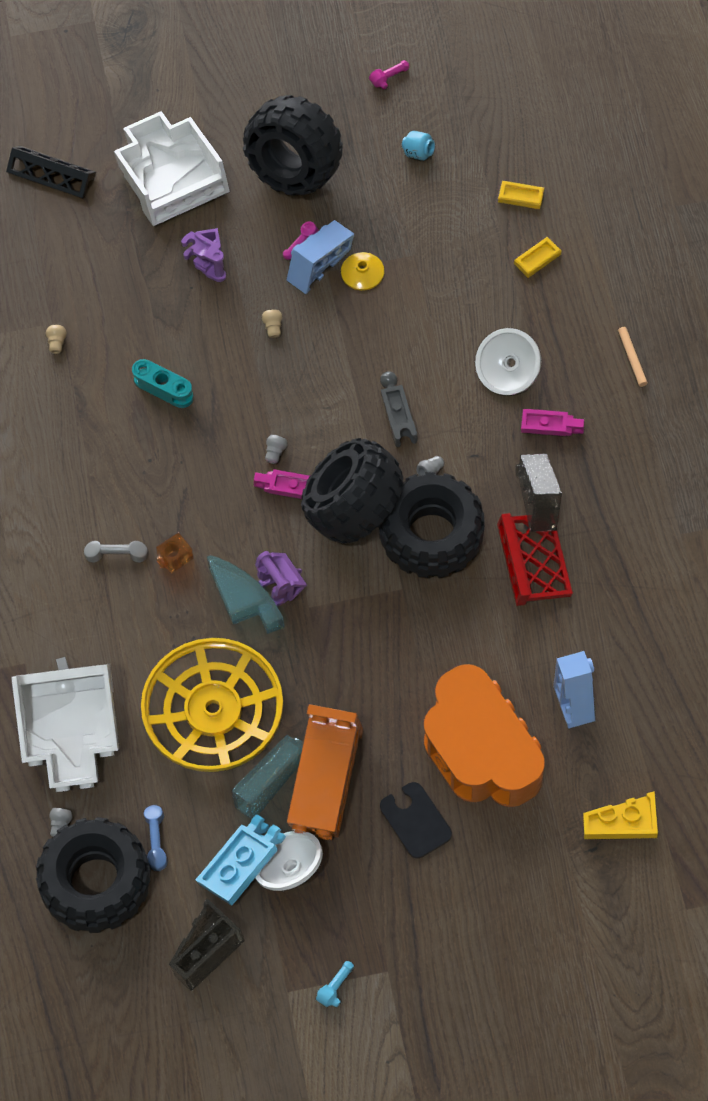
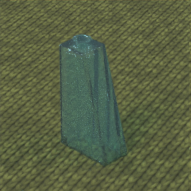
(267, 777)

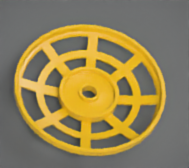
(207, 693)

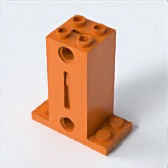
(324, 771)

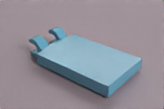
(241, 860)

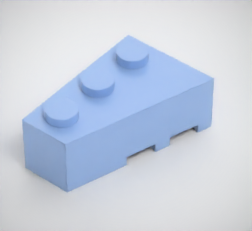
(317, 253)
(575, 688)

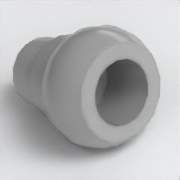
(274, 449)
(431, 465)
(59, 818)

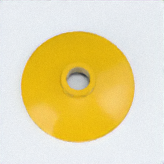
(362, 278)

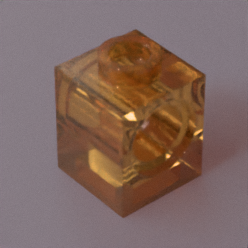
(174, 544)

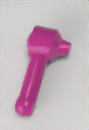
(380, 77)
(307, 229)

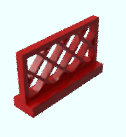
(516, 563)

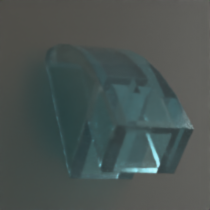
(244, 595)

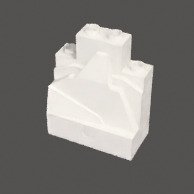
(170, 167)
(66, 722)

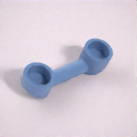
(156, 856)

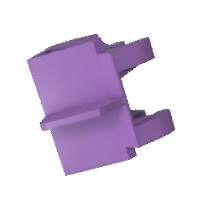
(208, 252)
(279, 570)

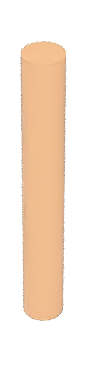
(632, 356)

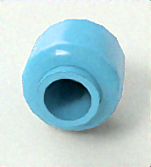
(418, 145)

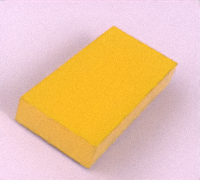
(521, 195)
(537, 257)

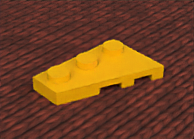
(624, 821)

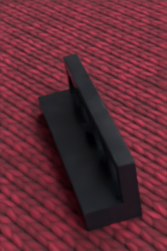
(56, 165)

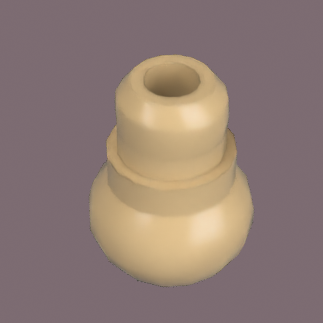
(272, 321)
(56, 336)

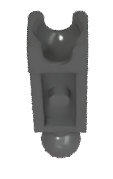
(397, 409)

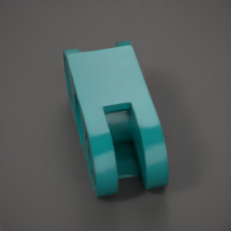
(175, 391)

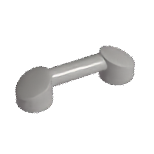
(137, 550)

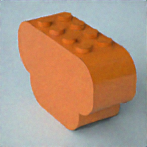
(481, 740)

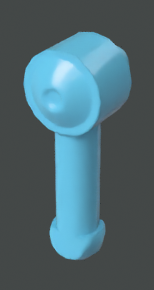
(327, 994)

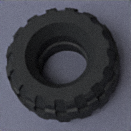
(307, 131)
(352, 491)
(439, 497)
(86, 842)

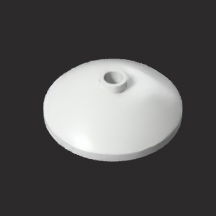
(494, 359)
(292, 863)

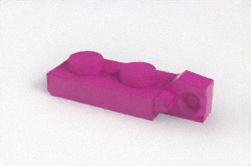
(550, 423)
(281, 483)

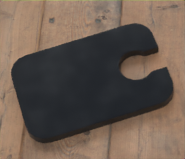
(419, 825)

